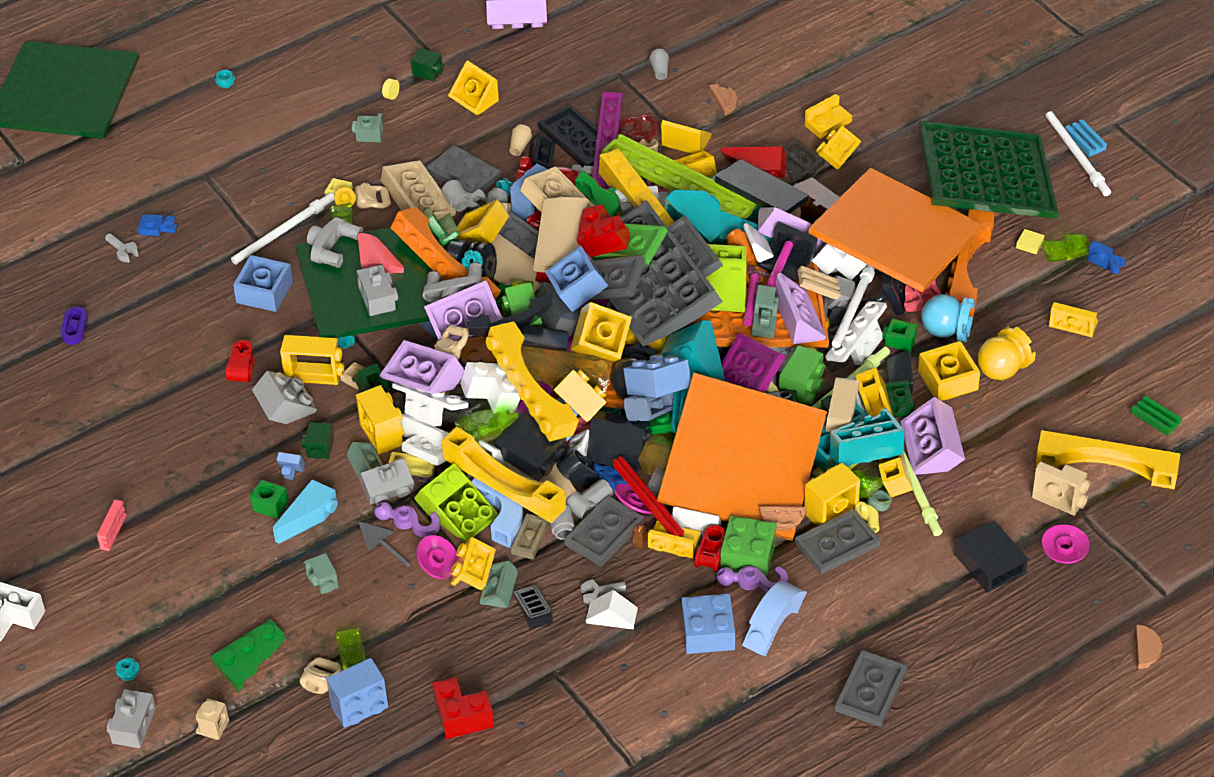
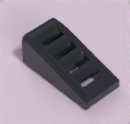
(537, 619)

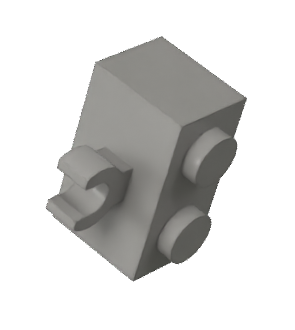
(377, 290)
(387, 482)
(131, 718)

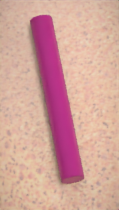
(780, 263)
(751, 299)

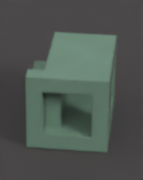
(368, 128)
(766, 300)
(321, 573)

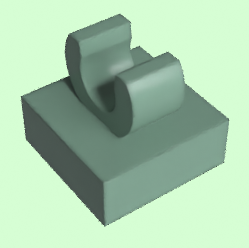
(764, 324)

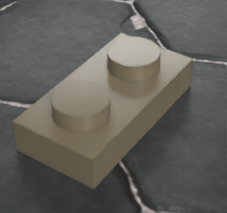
(529, 536)

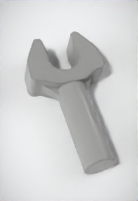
(474, 197)
(122, 248)
(591, 586)

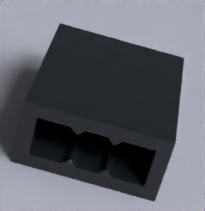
(616, 437)
(529, 448)
(990, 556)

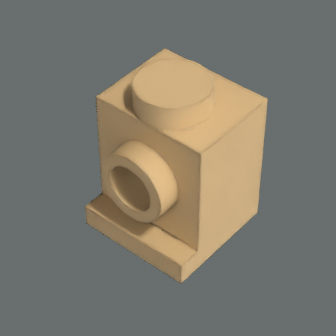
(208, 717)

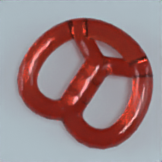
(639, 134)

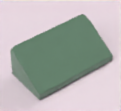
(363, 457)
(499, 585)

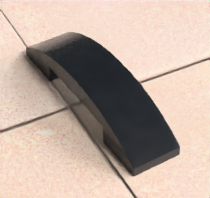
(537, 308)

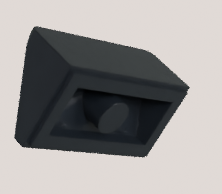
(541, 151)
(544, 338)
(900, 368)

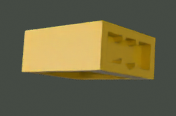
(483, 223)
(312, 346)

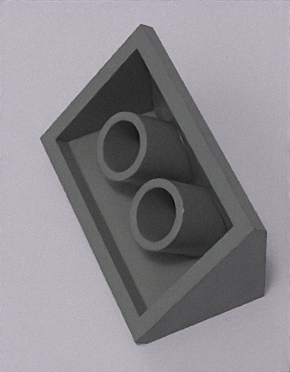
(558, 316)

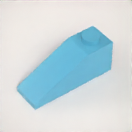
(306, 511)

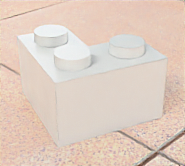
(830, 258)
(491, 383)
(19, 607)

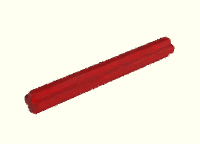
(647, 497)

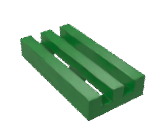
(1158, 414)

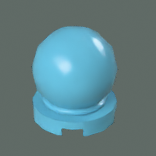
(947, 316)

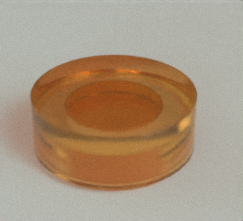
(640, 536)

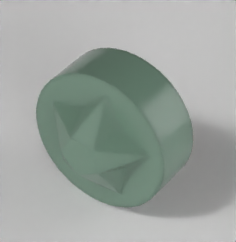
(880, 500)

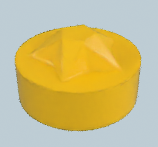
(344, 195)

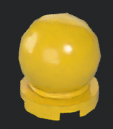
(1005, 354)

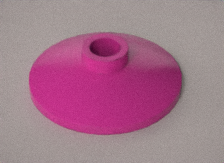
(630, 498)
(1065, 536)
(436, 556)

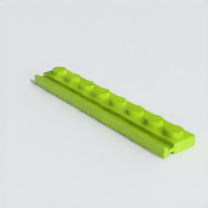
(676, 176)

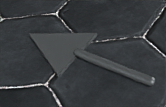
(374, 535)

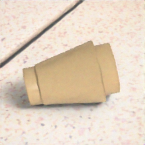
(520, 137)

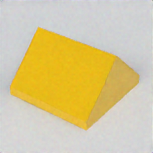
(475, 89)
(683, 137)

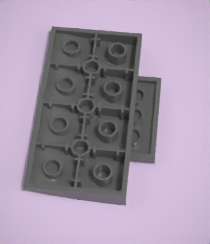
(674, 283)

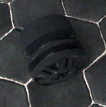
(458, 248)

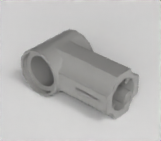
(583, 503)

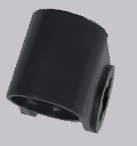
(578, 469)

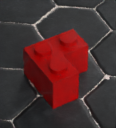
(601, 233)
(461, 713)

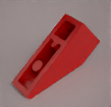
(768, 159)

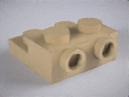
(1061, 488)

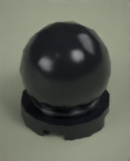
(629, 354)

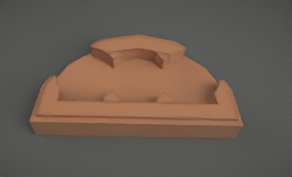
(724, 98)
(785, 517)
(1148, 646)

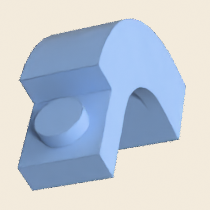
(510, 519)
(770, 613)

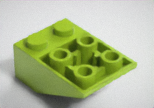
(730, 279)
(457, 504)

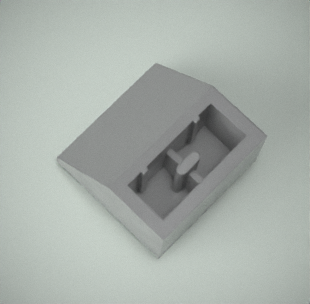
(283, 397)

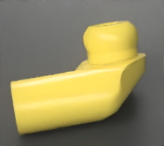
(868, 514)

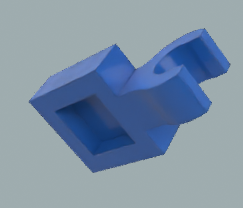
(154, 224)
(1104, 257)

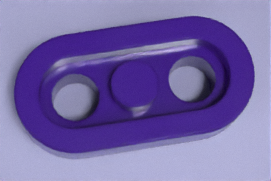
(74, 325)

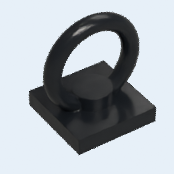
(892, 290)

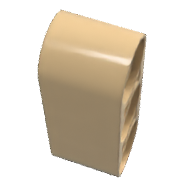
(842, 403)

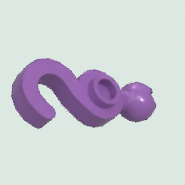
(406, 517)
(750, 577)

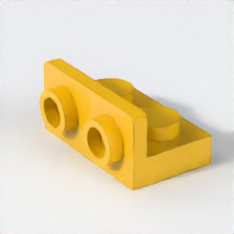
(826, 116)
(839, 147)
(700, 162)
(1073, 319)
(682, 546)
(473, 563)

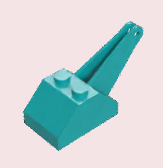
(705, 215)
(700, 348)

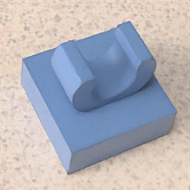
(290, 464)

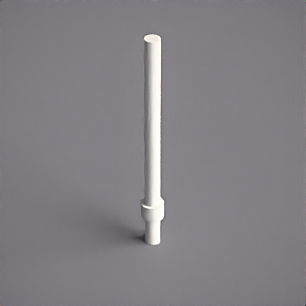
(1095, 177)
(314, 208)
(866, 277)

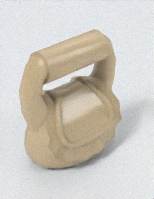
(366, 196)
(451, 346)
(315, 679)

